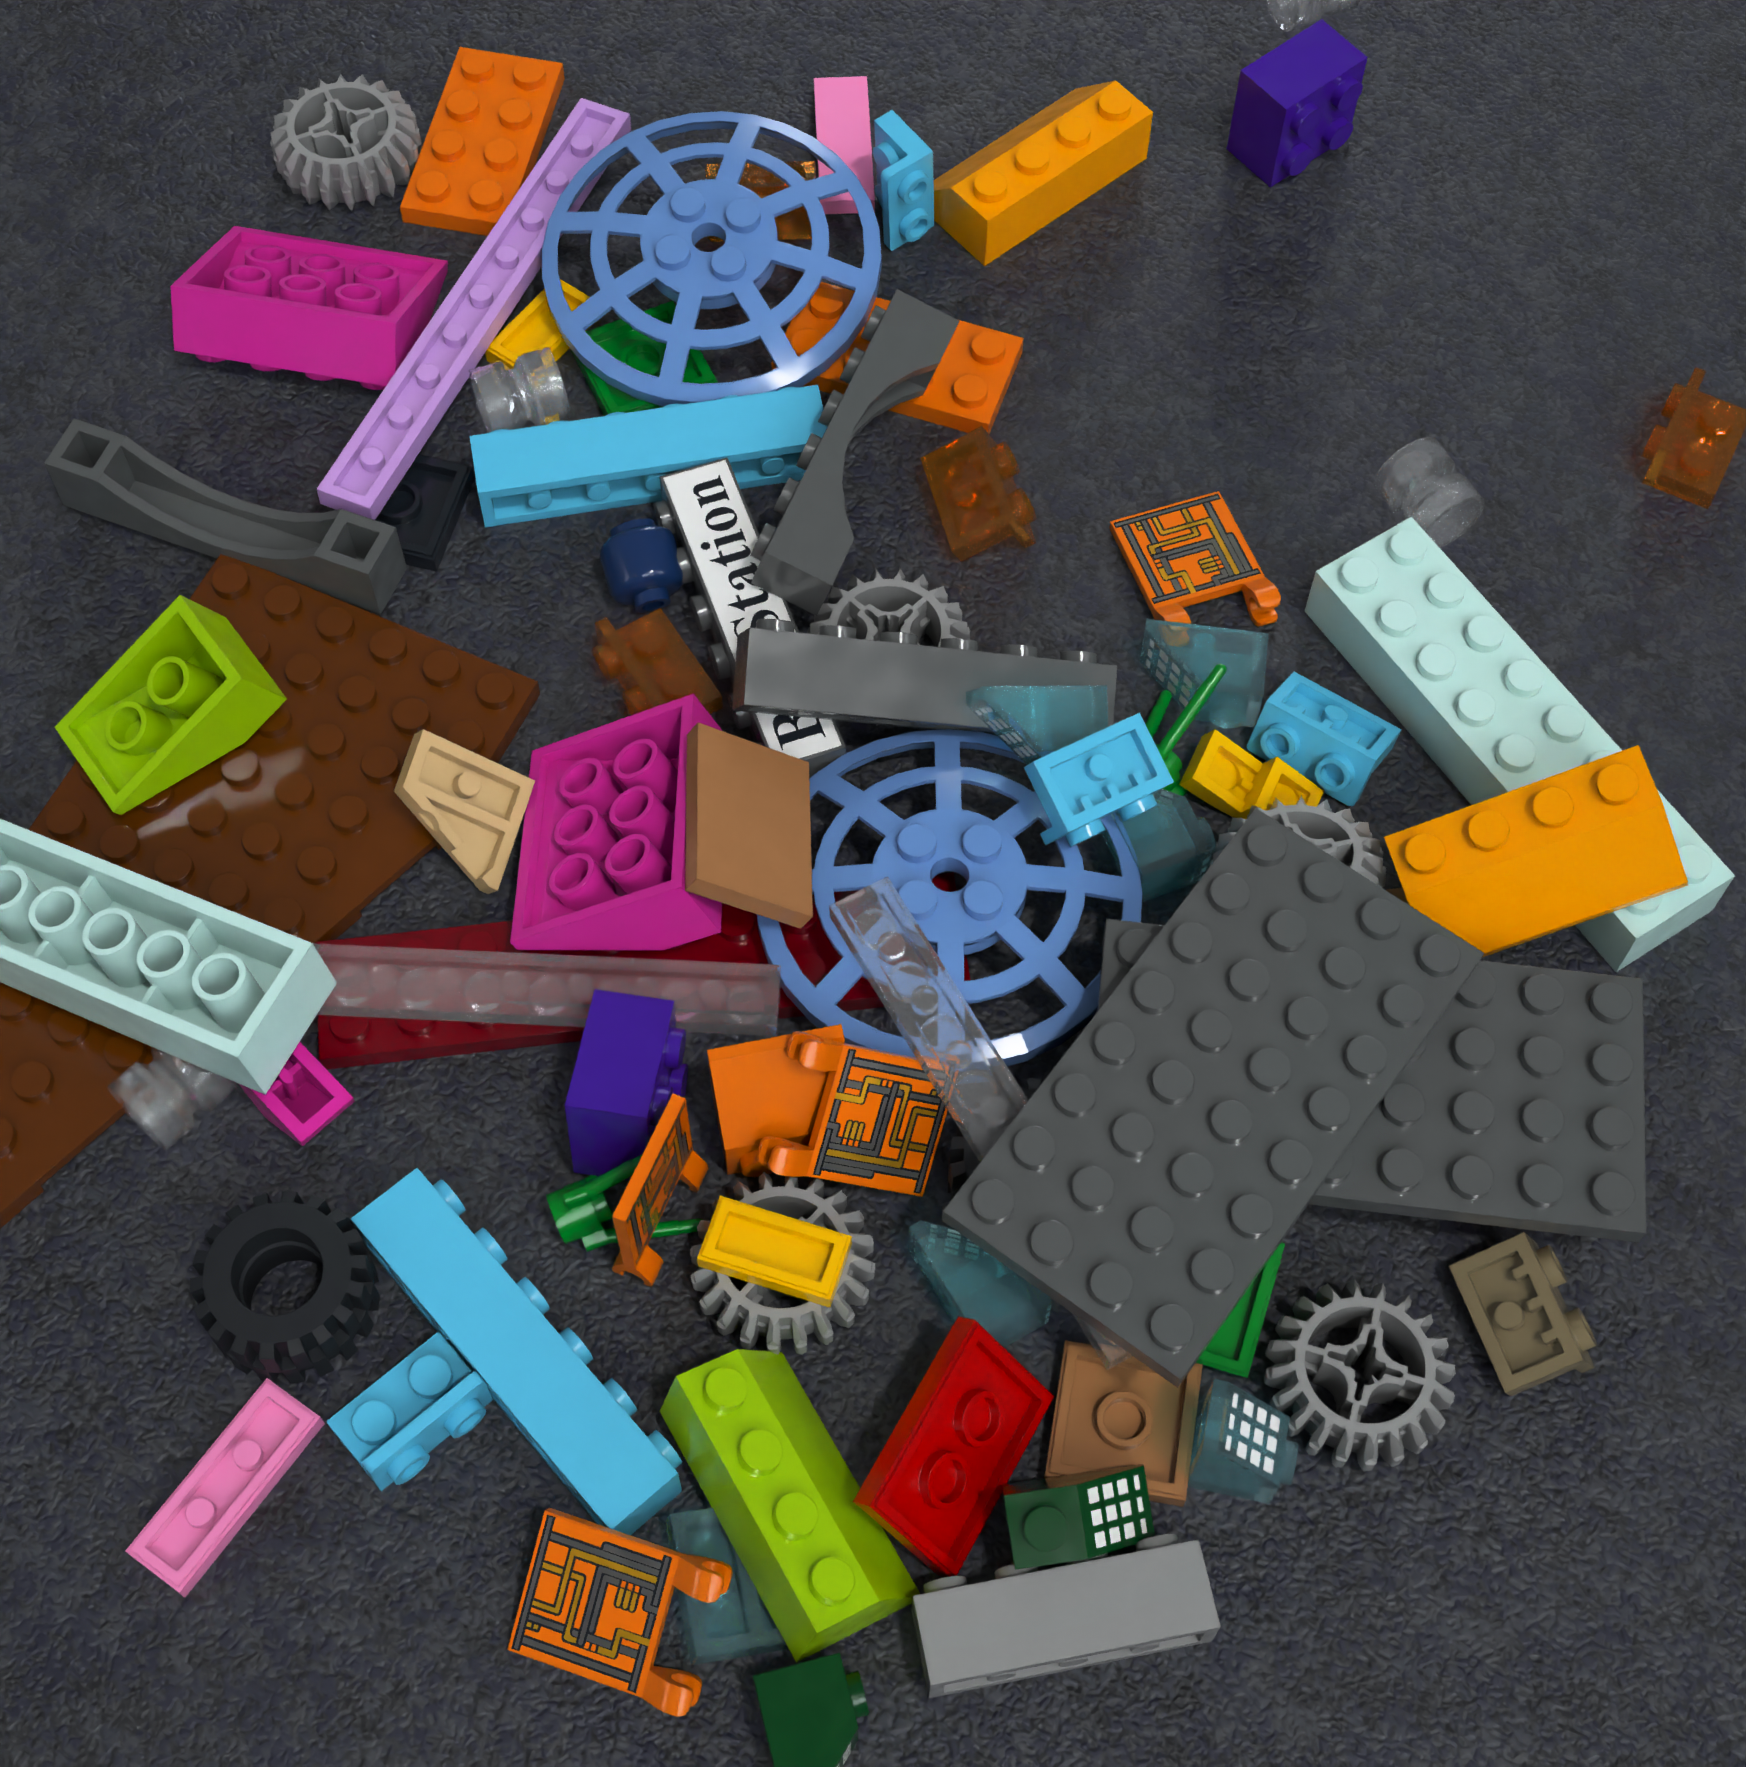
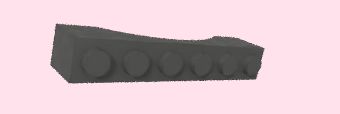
(129, 486)
(815, 533)

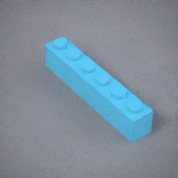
(622, 455)
(527, 1365)

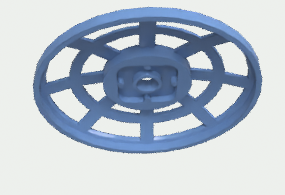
(711, 278)
(957, 920)

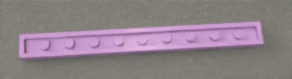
(465, 321)

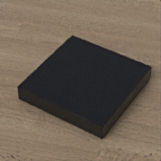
(427, 508)

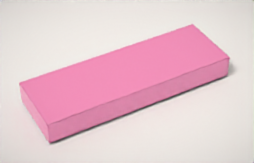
(844, 128)
(225, 1487)

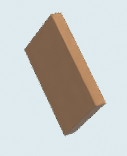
(748, 826)

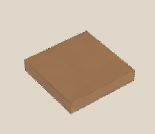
(1123, 1421)

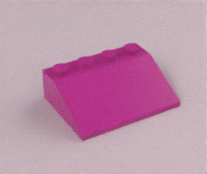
(305, 305)
(611, 839)

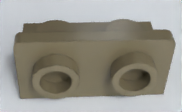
(1522, 1313)

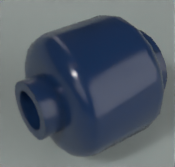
(641, 565)

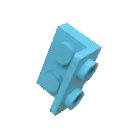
(903, 181)
(1322, 737)
(1098, 777)
(411, 1412)

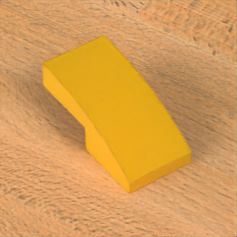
(1237, 780)

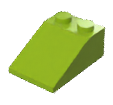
(169, 706)

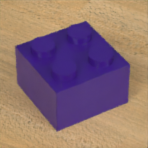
(1296, 103)
(622, 1079)

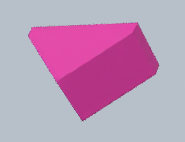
(302, 1097)

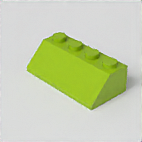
(785, 1499)

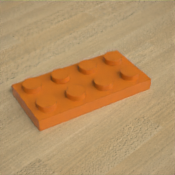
(482, 140)
(965, 385)

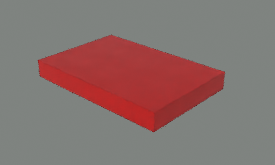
(954, 1448)

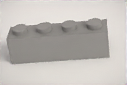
(1063, 1616)

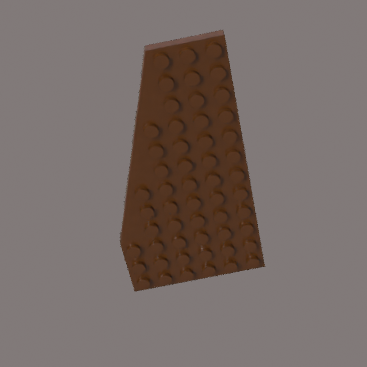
(278, 830)

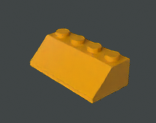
(1042, 169)
(1542, 855)

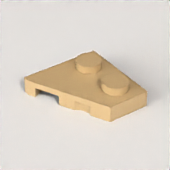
(465, 804)

